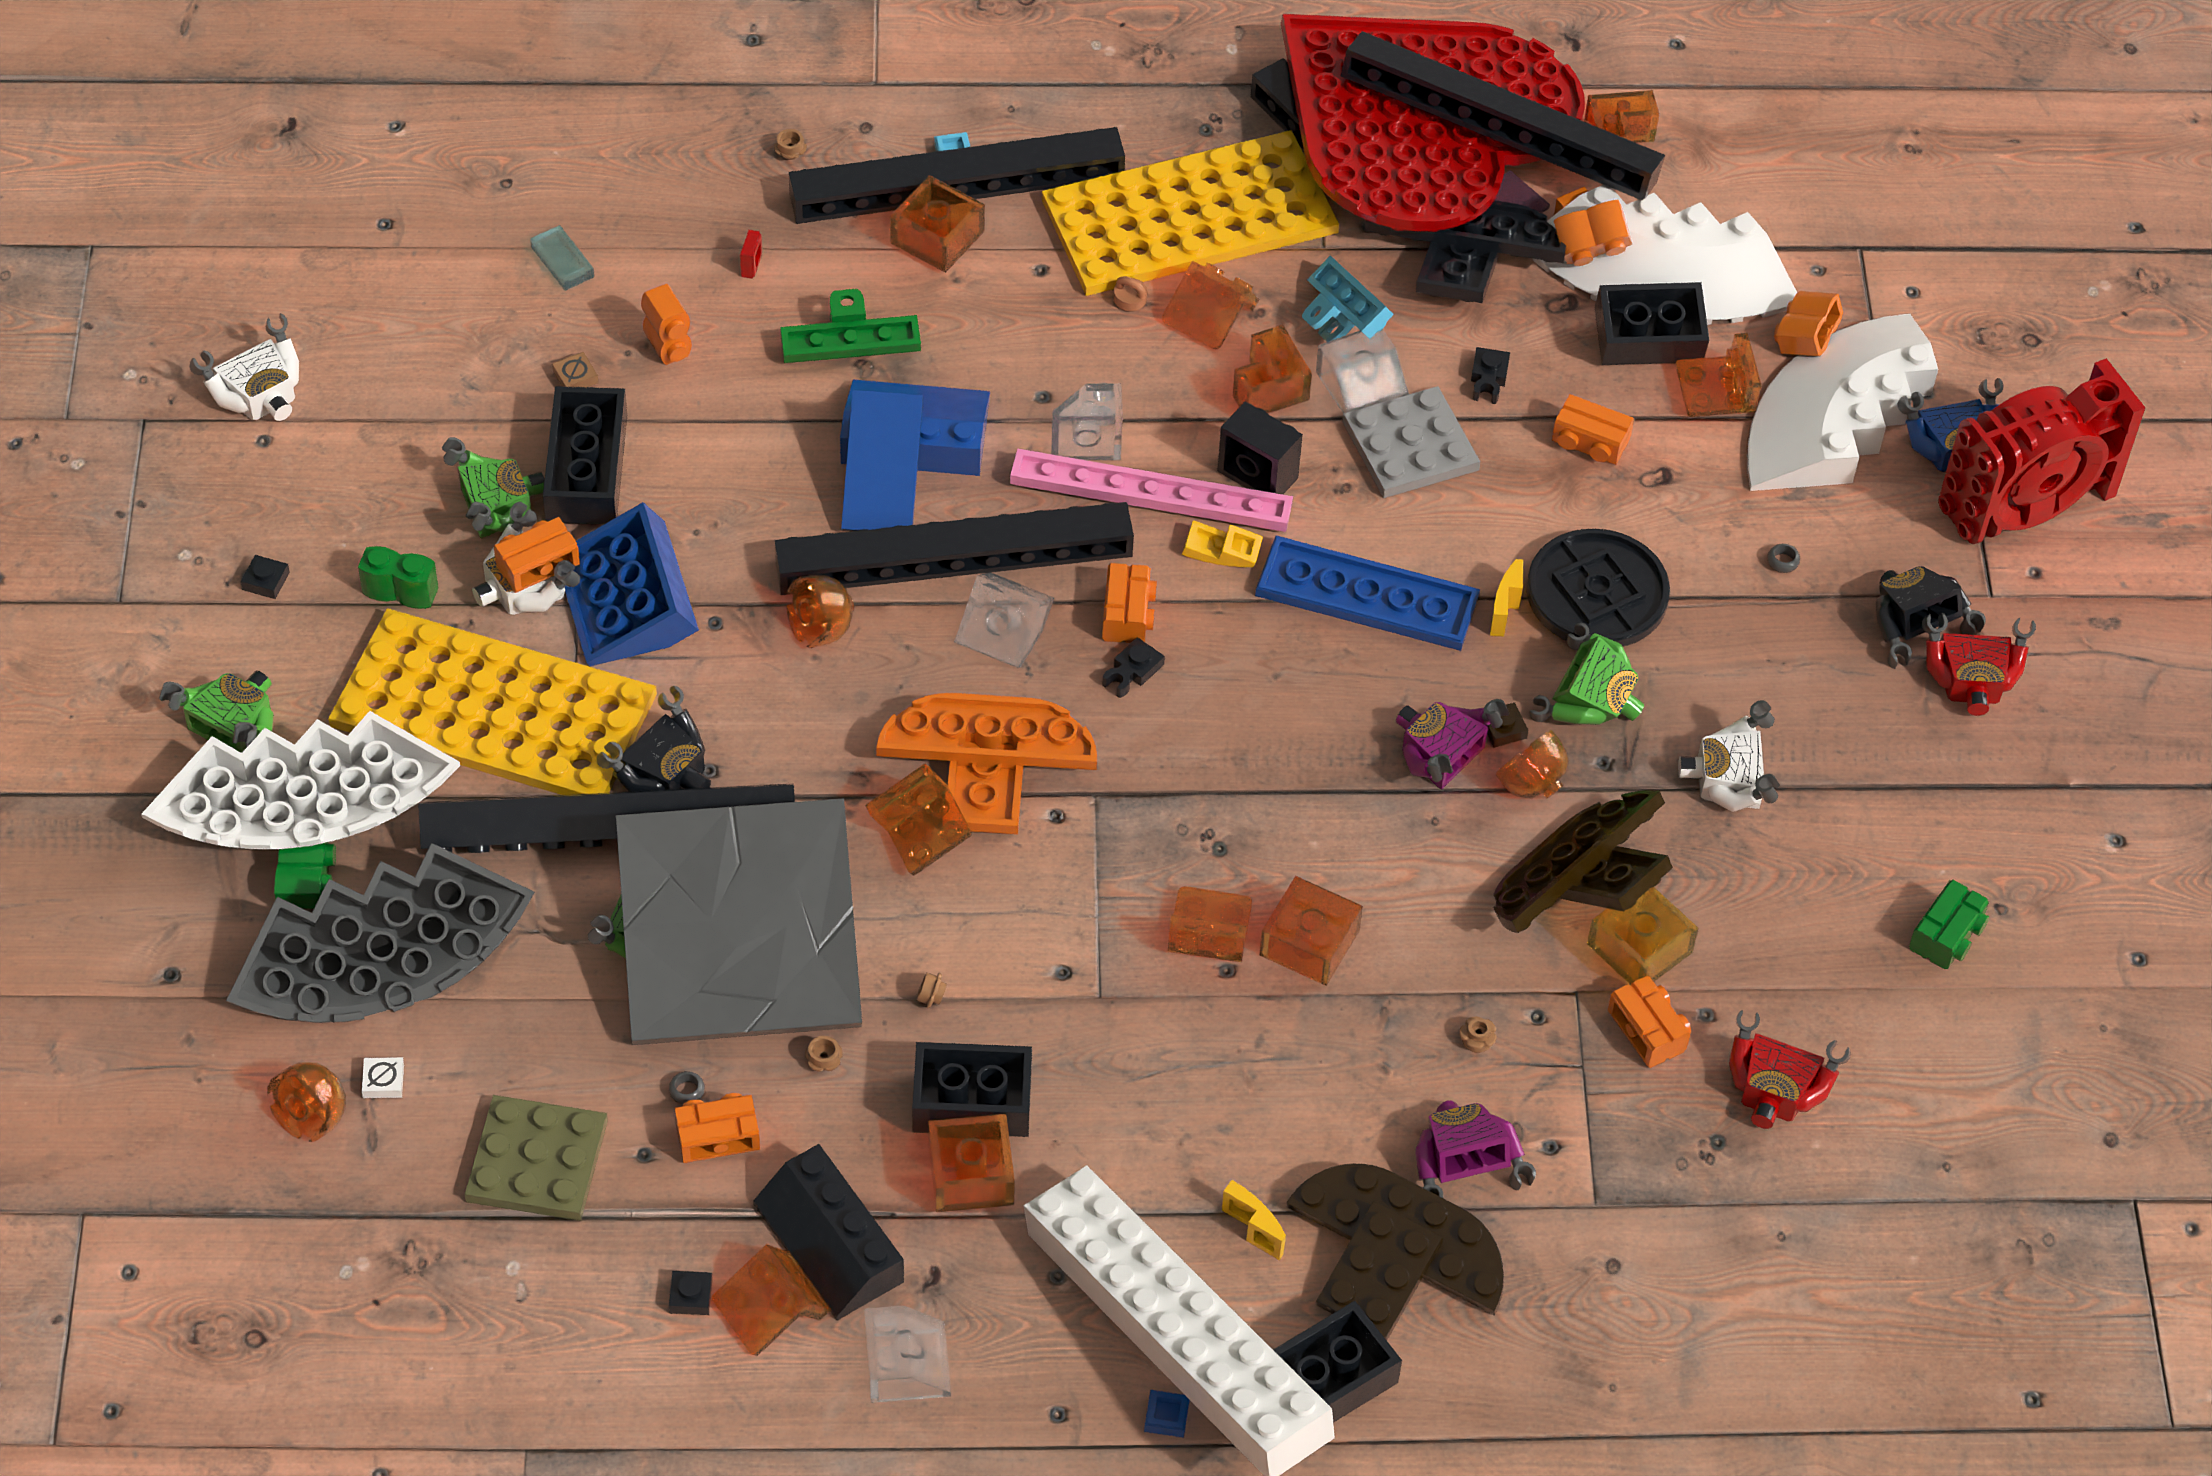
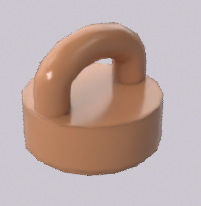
(1130, 294)

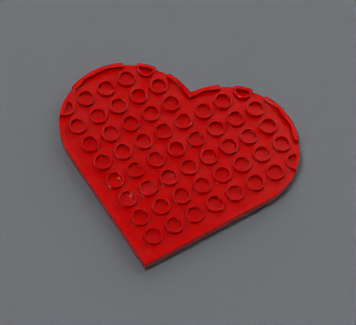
(1397, 159)

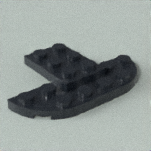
(1465, 256)

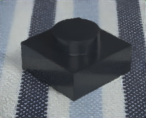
(265, 576)
(690, 1293)

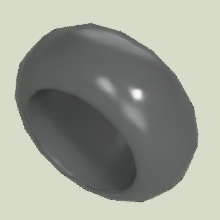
(1783, 567)
(686, 1077)

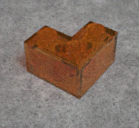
(1625, 114)
(1276, 373)

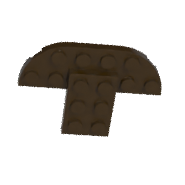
(1585, 863)
(1396, 1241)

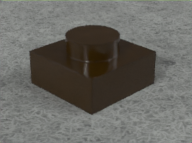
(1511, 730)

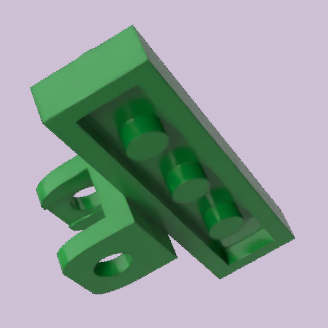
(850, 333)

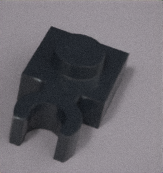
(1489, 372)
(1134, 663)

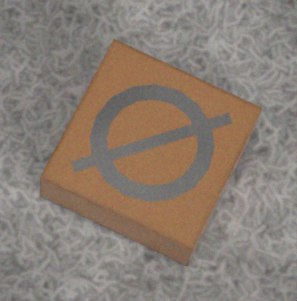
(575, 371)

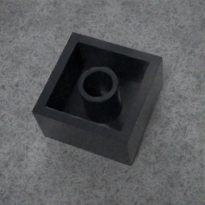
(1259, 450)

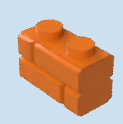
(1592, 429)
(535, 553)
(1127, 601)
(1649, 1021)
(717, 1127)

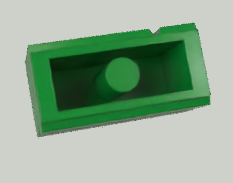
(1949, 924)

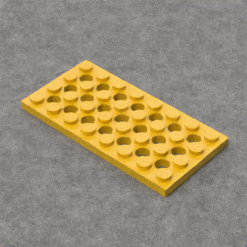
(1181, 227)
(483, 687)

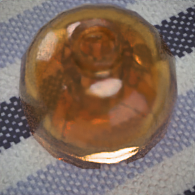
(819, 610)
(1536, 768)
(307, 1100)

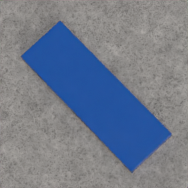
(1368, 592)

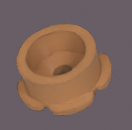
(790, 144)
(931, 989)
(1478, 1042)
(823, 1045)

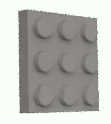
(1411, 442)

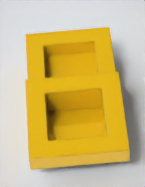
(1228, 548)
(1507, 597)
(1263, 1227)

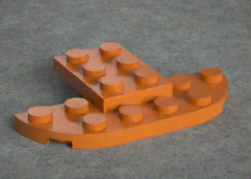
(987, 748)

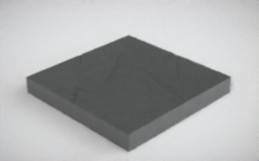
(738, 921)

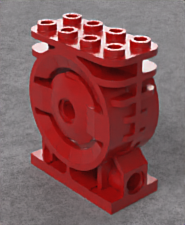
(2040, 454)

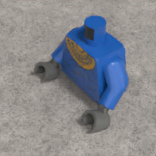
(1935, 429)

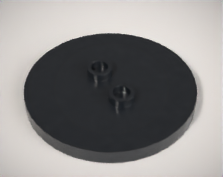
(1601, 582)

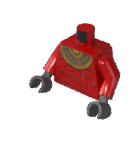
(1975, 666)
(1778, 1076)

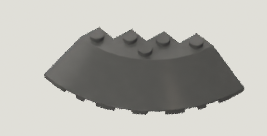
(379, 947)

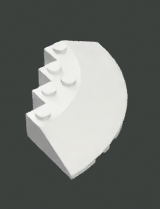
(1731, 259)
(1837, 404)
(303, 791)

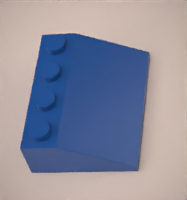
(950, 425)
(629, 589)

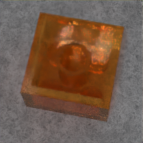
(937, 223)
(1310, 930)
(971, 1163)

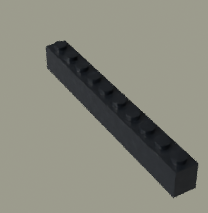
(1502, 115)
(974, 170)
(959, 547)
(569, 817)

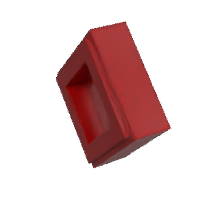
(751, 254)

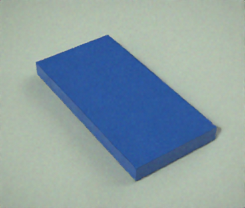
(882, 460)

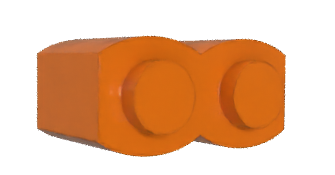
(1593, 232)
(1808, 323)
(666, 324)

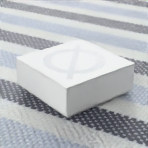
(383, 1077)

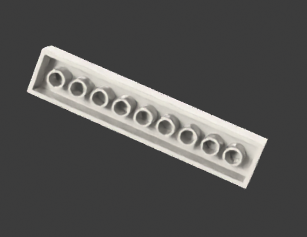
(1180, 1323)

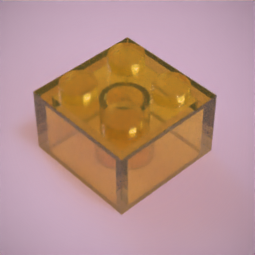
(1643, 938)

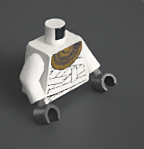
(257, 379)
(534, 598)
(1732, 763)

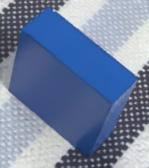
(1167, 1413)

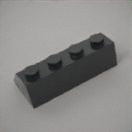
(830, 1232)

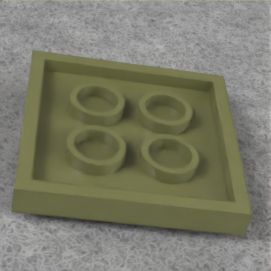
(536, 1157)

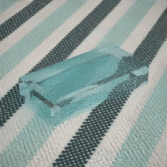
(562, 257)

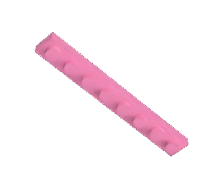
(1151, 490)

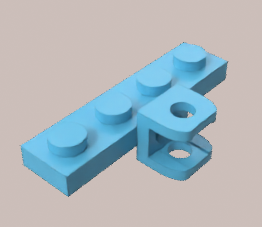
(1343, 300)

